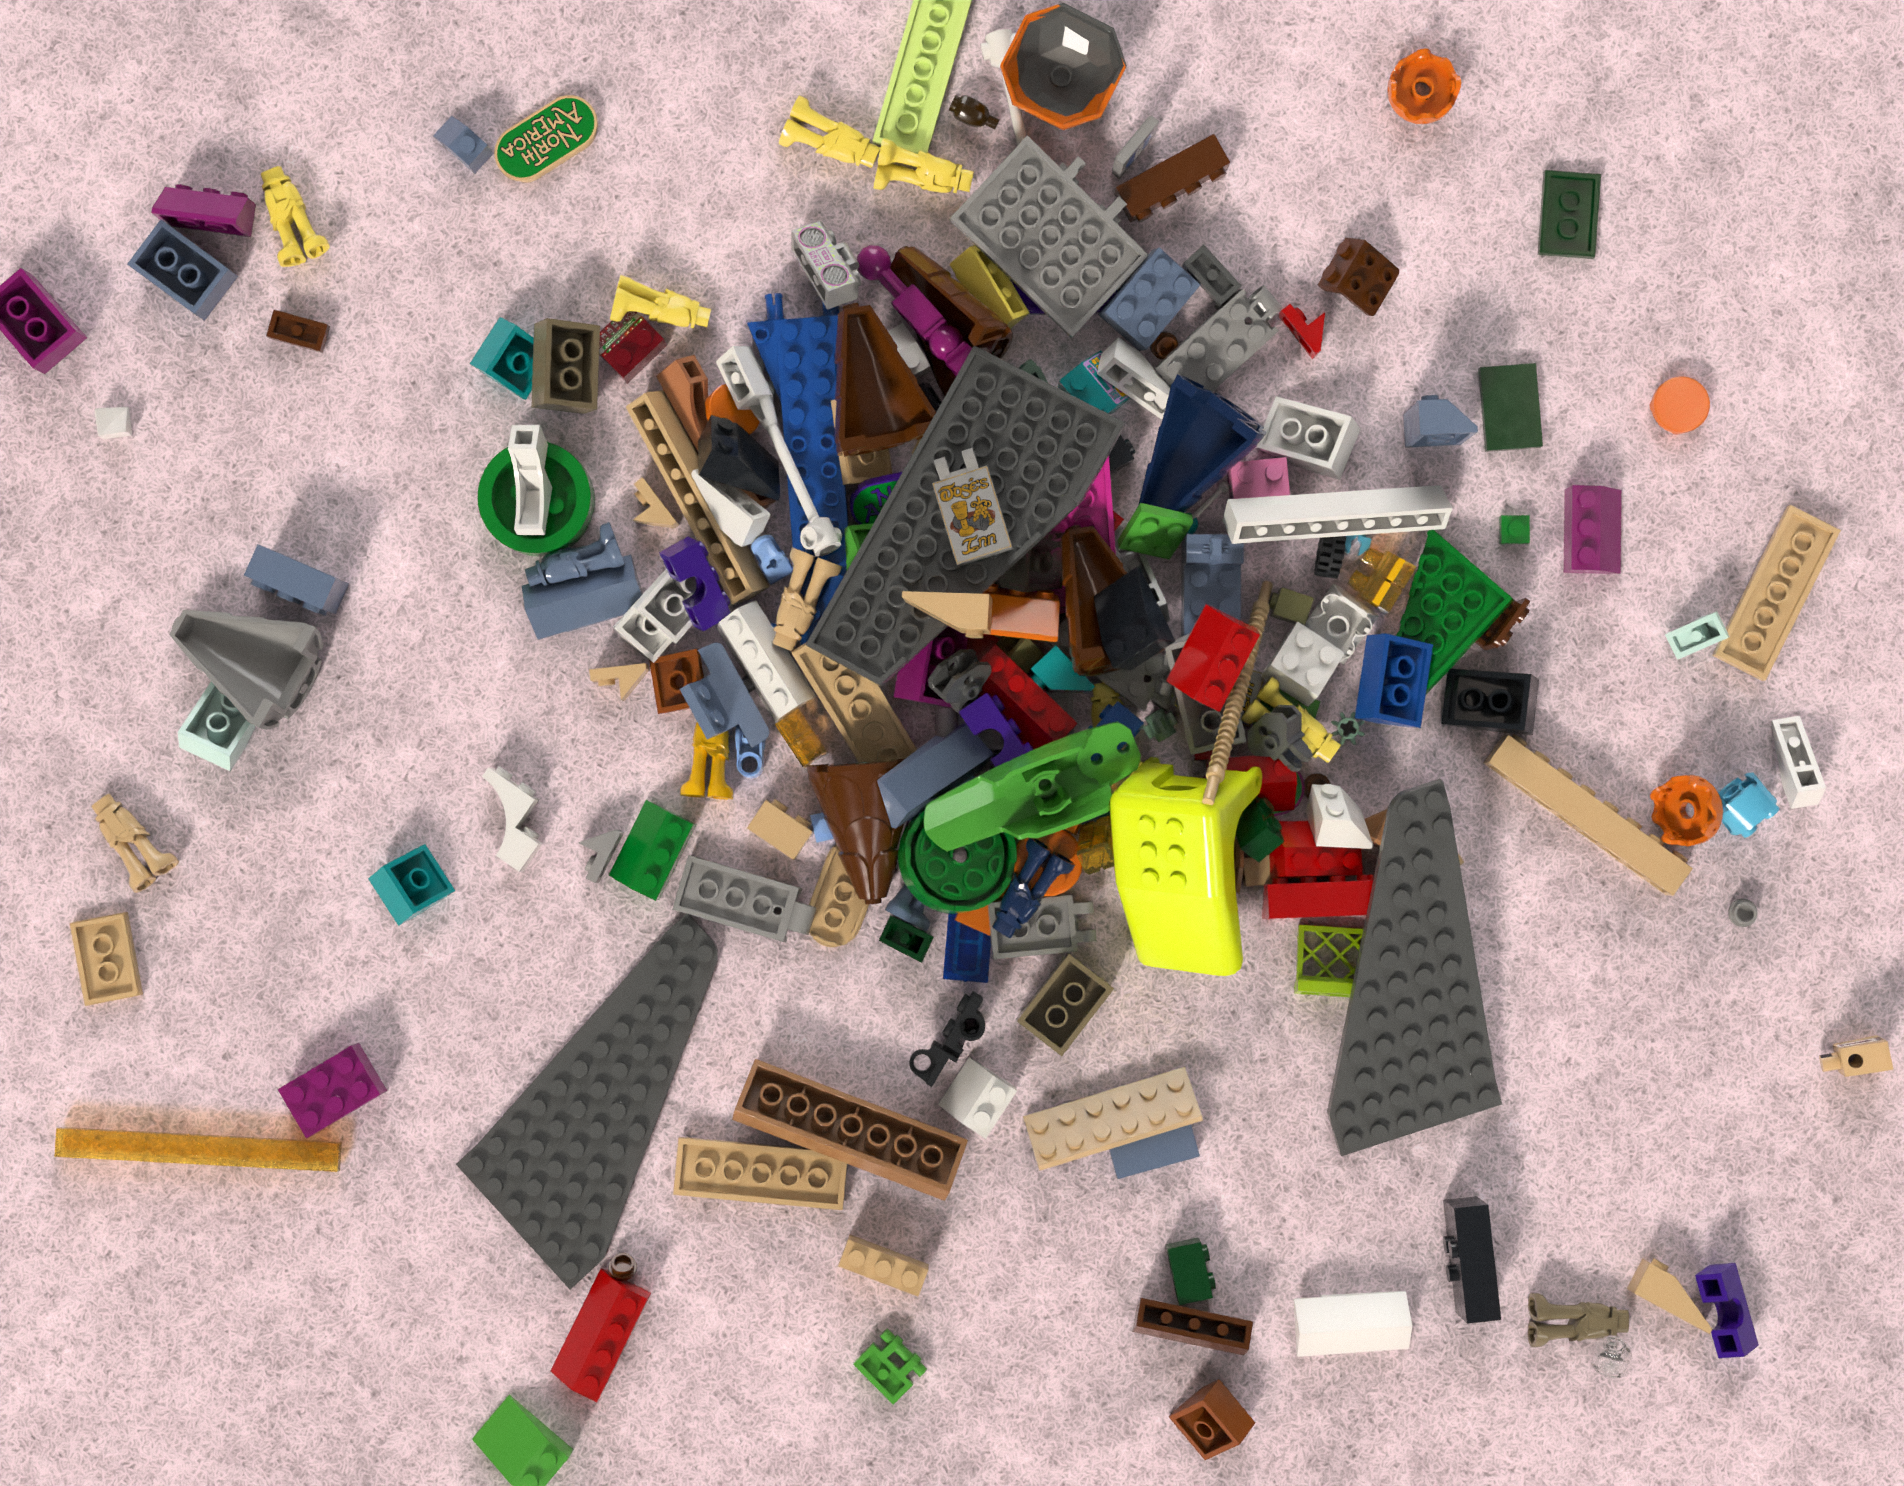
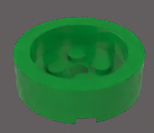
(569, 508)
(952, 885)

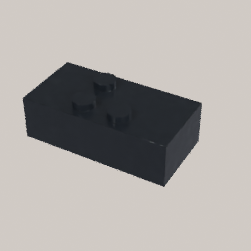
(1471, 1259)

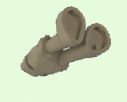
(1586, 1321)

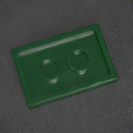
(1569, 214)
(1510, 407)

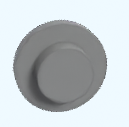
(1742, 912)

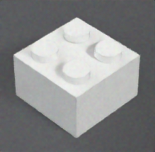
(1303, 664)

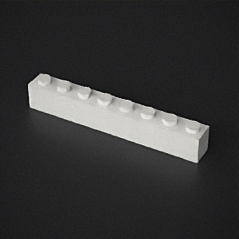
(1336, 514)

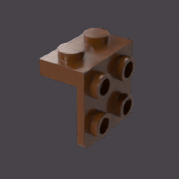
(1359, 275)
(1499, 631)

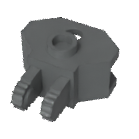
(961, 680)
(1280, 737)

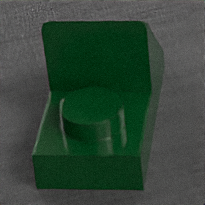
(906, 938)

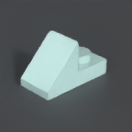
(1697, 635)

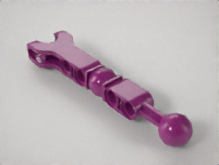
(943, 340)

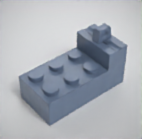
(1209, 576)

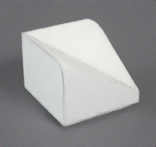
(113, 422)

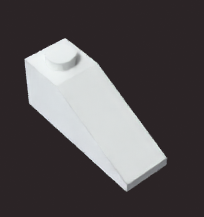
(1134, 376)
(733, 510)
(1797, 763)

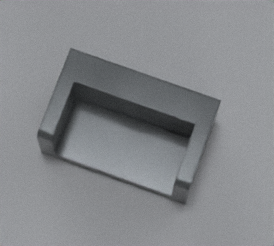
(1211, 275)

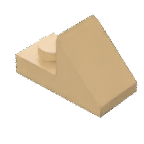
(657, 513)
(628, 676)

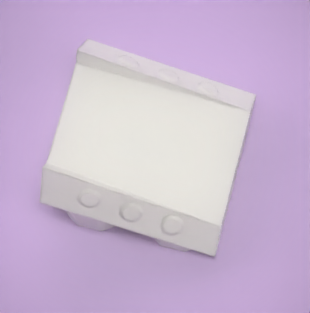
(1341, 620)

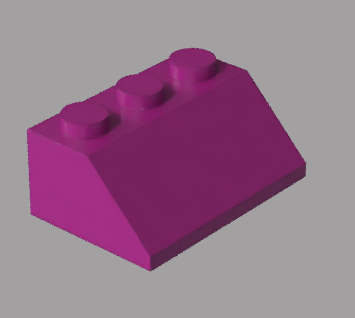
(206, 210)
(1592, 529)

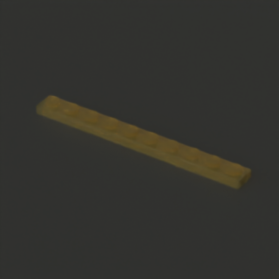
(198, 1149)

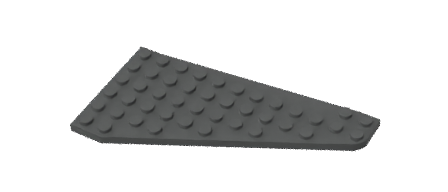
(581, 1128)

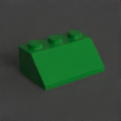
(652, 850)

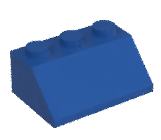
(1393, 680)

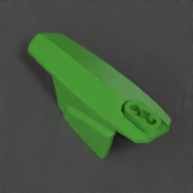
(1037, 790)

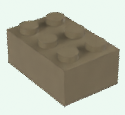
(565, 366)
(1064, 1004)

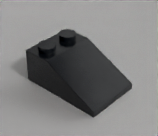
(737, 459)
(1131, 621)
(1490, 701)

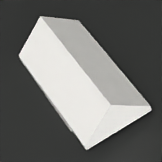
(658, 616)
(1352, 1323)

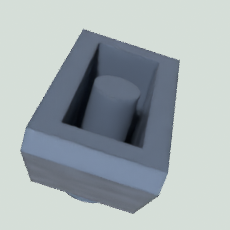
(463, 144)

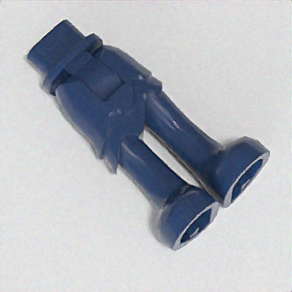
(1020, 900)

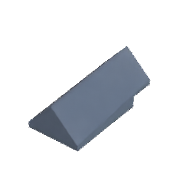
(582, 600)
(931, 773)

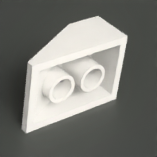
(1309, 437)

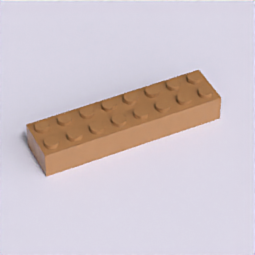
(850, 1129)

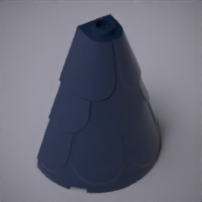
(1196, 445)

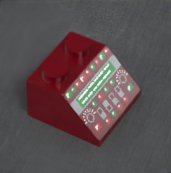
(630, 345)

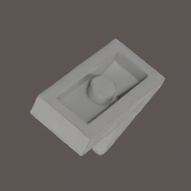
(605, 846)

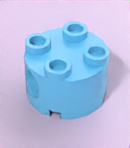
(1746, 805)

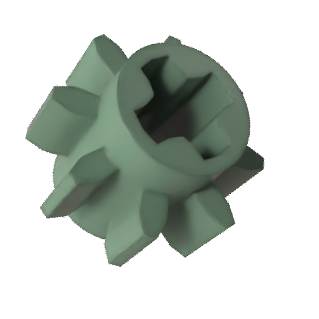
(1344, 720)
(1160, 725)

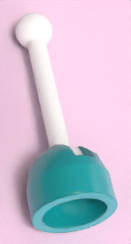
(1223, 487)

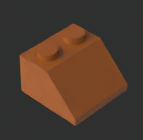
(1212, 1420)

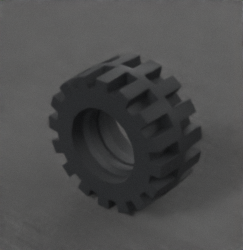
(1329, 556)

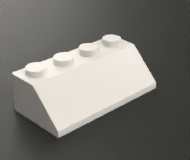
(767, 665)

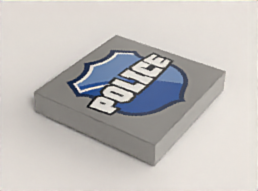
(1135, 146)

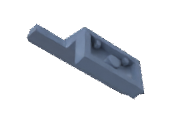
(723, 700)

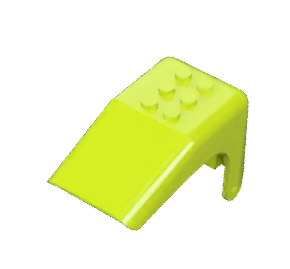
(1180, 866)

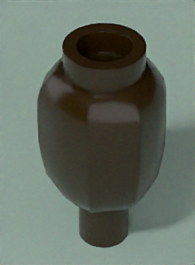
(972, 112)

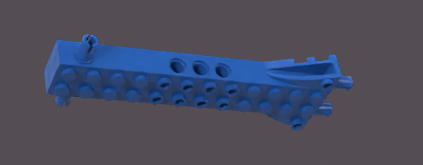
(803, 372)

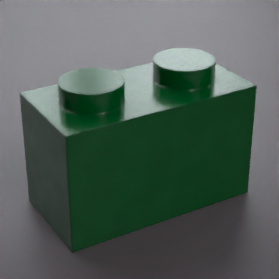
(1258, 829)
(1189, 1270)

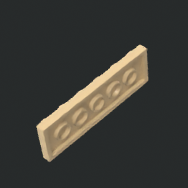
(1776, 592)
(856, 708)
(1112, 1118)
(758, 1173)

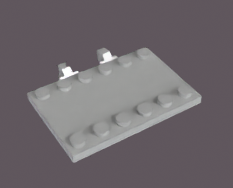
(1050, 235)

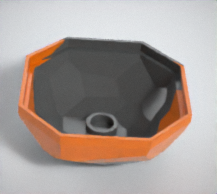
(1063, 66)

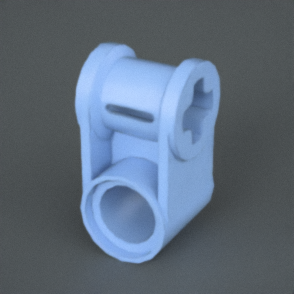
(771, 558)
(745, 751)

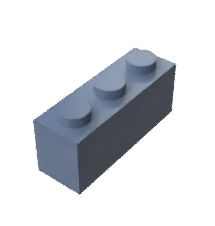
(1154, 1152)

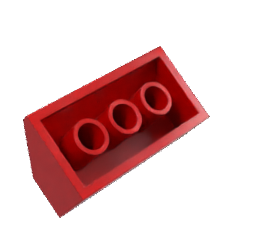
(1027, 703)
(1316, 898)
(599, 1335)

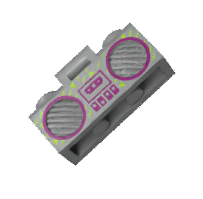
(820, 258)

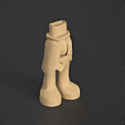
(796, 611)
(121, 828)

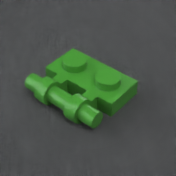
(884, 1372)

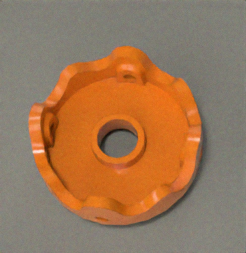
(1428, 69)
(1671, 814)
(1058, 842)

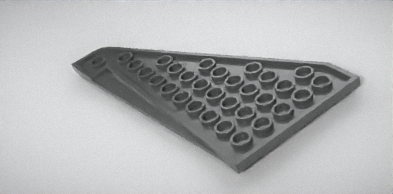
(1415, 1010)

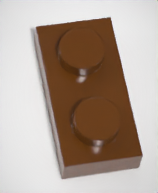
(298, 331)

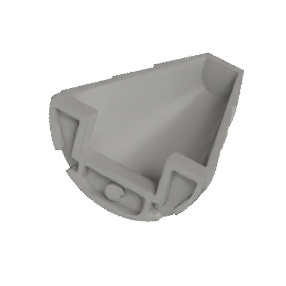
(253, 660)

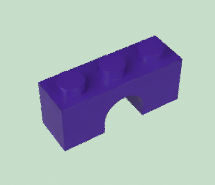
(708, 602)
(987, 714)
(1734, 1329)

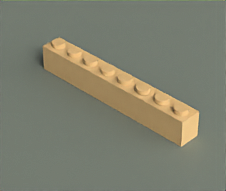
(676, 461)
(1588, 815)

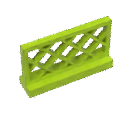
(1324, 985)

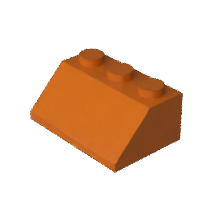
(1024, 614)

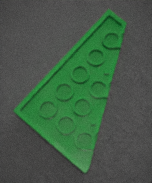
(1449, 605)

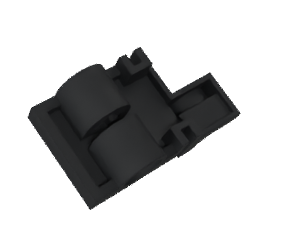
(953, 1033)

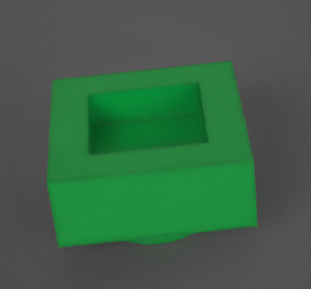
(1514, 529)

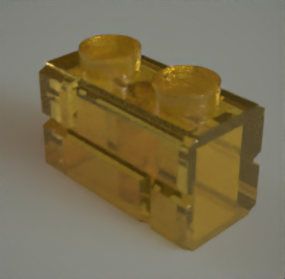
(1096, 845)

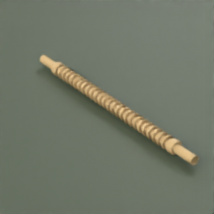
(1231, 715)

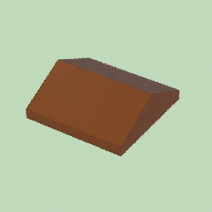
(673, 673)

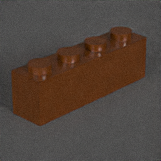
(1173, 178)
(1192, 1326)

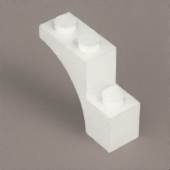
(533, 488)
(518, 801)

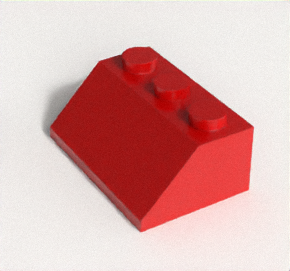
(1213, 657)
(1277, 780)
(1302, 857)

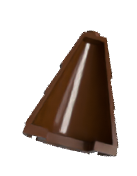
(956, 304)
(874, 388)
(1087, 570)
(859, 823)

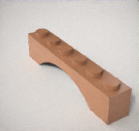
(687, 391)

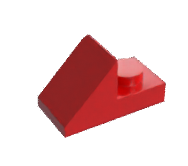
(1307, 335)

